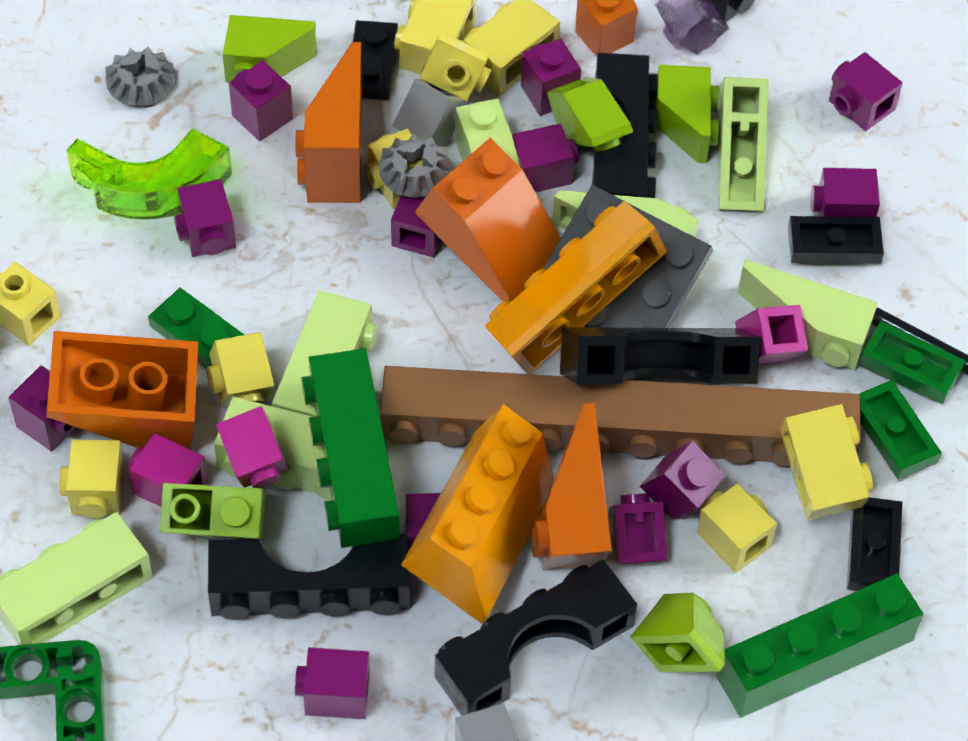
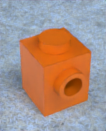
(606, 24)

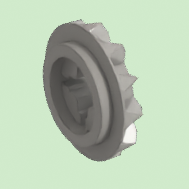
(150, 87)
(421, 178)

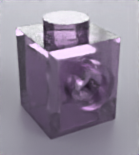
(692, 23)

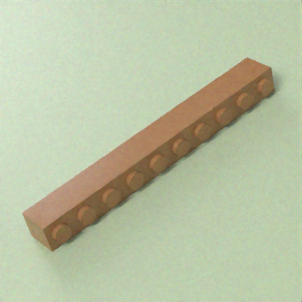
(630, 416)

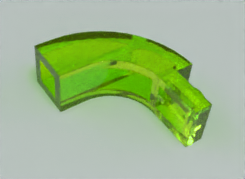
(149, 187)

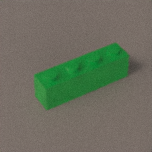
(353, 449)
(819, 645)

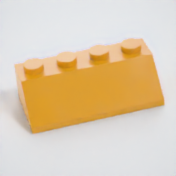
(576, 286)
(484, 514)

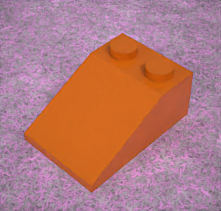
(333, 135)
(491, 220)
(124, 386)
(574, 515)

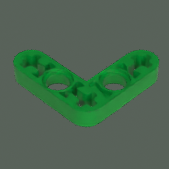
(66, 686)

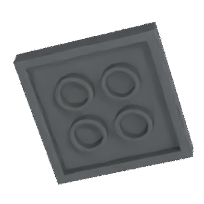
(659, 291)

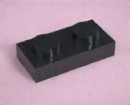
(376, 57)
(835, 240)
(874, 542)

